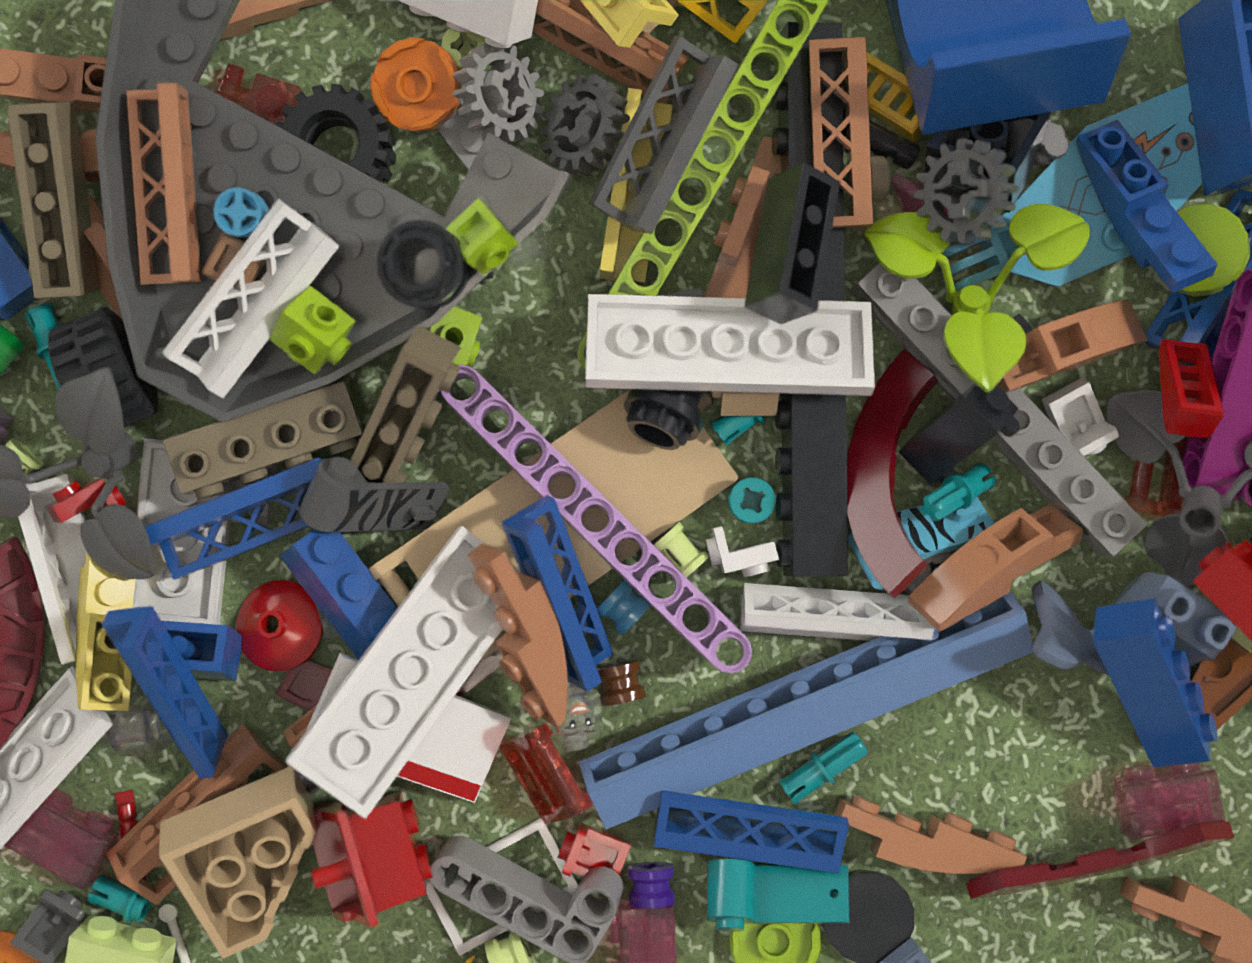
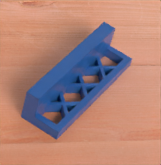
(1211, 311)
(232, 506)
(535, 558)
(168, 685)
(748, 838)

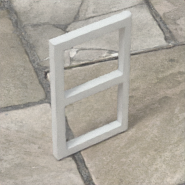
(463, 947)

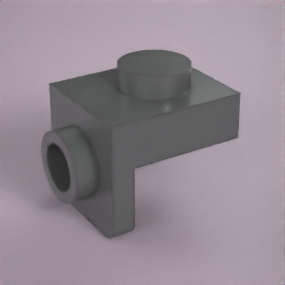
(48, 928)

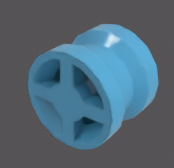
(231, 212)
(623, 607)

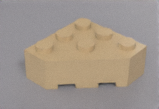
(240, 856)

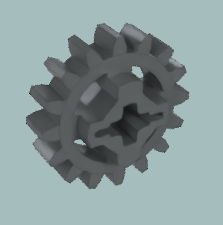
(584, 124)
(957, 172)

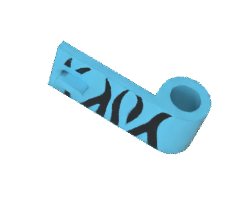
(934, 537)

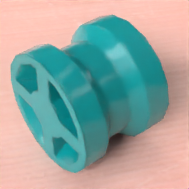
(744, 503)

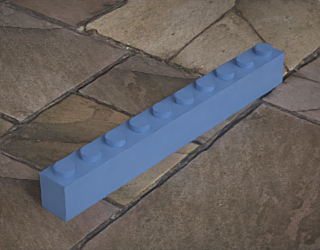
(800, 710)

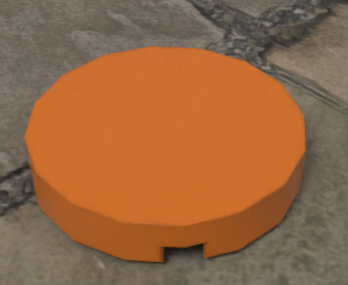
(415, 85)

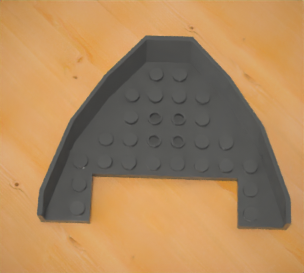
(237, 148)

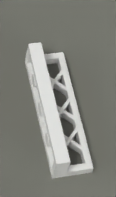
(259, 312)
(57, 573)
(829, 613)

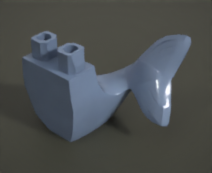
(1197, 624)

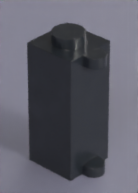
(960, 431)

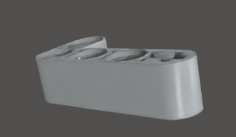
(527, 890)

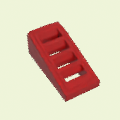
(1182, 414)

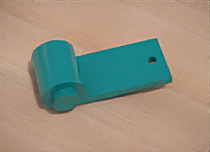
(774, 895)

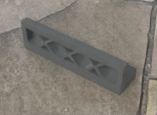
(678, 143)

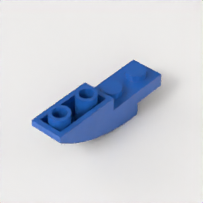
(1137, 206)

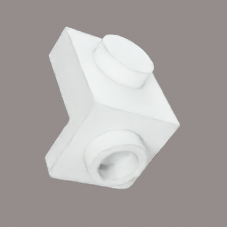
(1079, 417)
(751, 560)

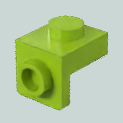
(482, 237)

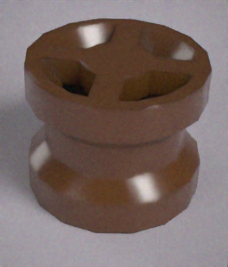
(620, 683)

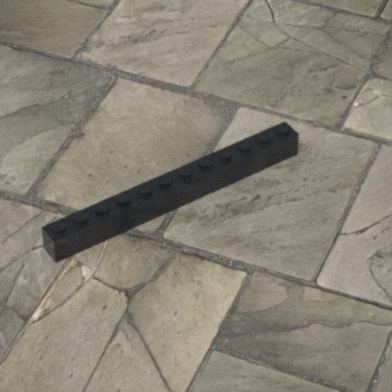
(812, 424)

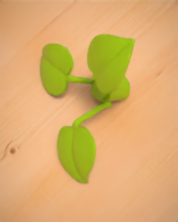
(980, 341)

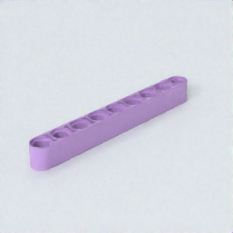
(604, 542)

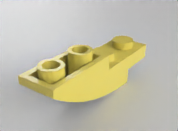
(101, 672)

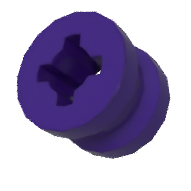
(651, 884)

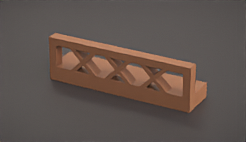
(573, 17)
(856, 124)
(176, 185)
(139, 848)

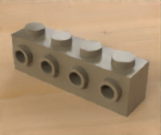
(53, 198)
(406, 406)
(265, 439)

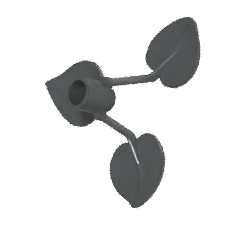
(92, 413)
(1181, 538)

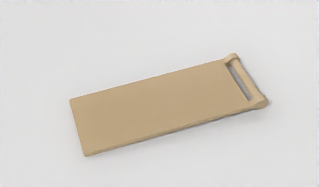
(640, 480)

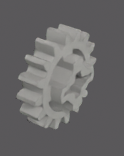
(498, 93)

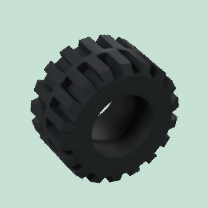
(347, 109)
(97, 343)

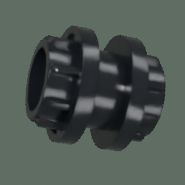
(395, 260)
(666, 416)

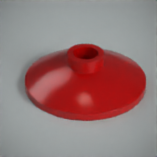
(297, 632)

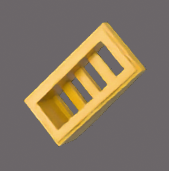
(881, 109)

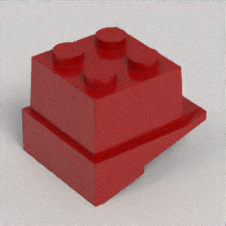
(369, 860)

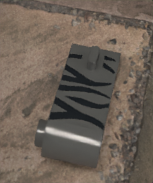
(345, 502)

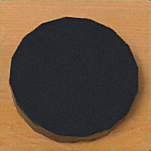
(878, 918)

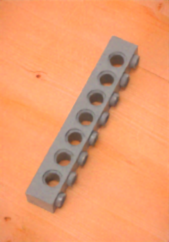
(1037, 448)

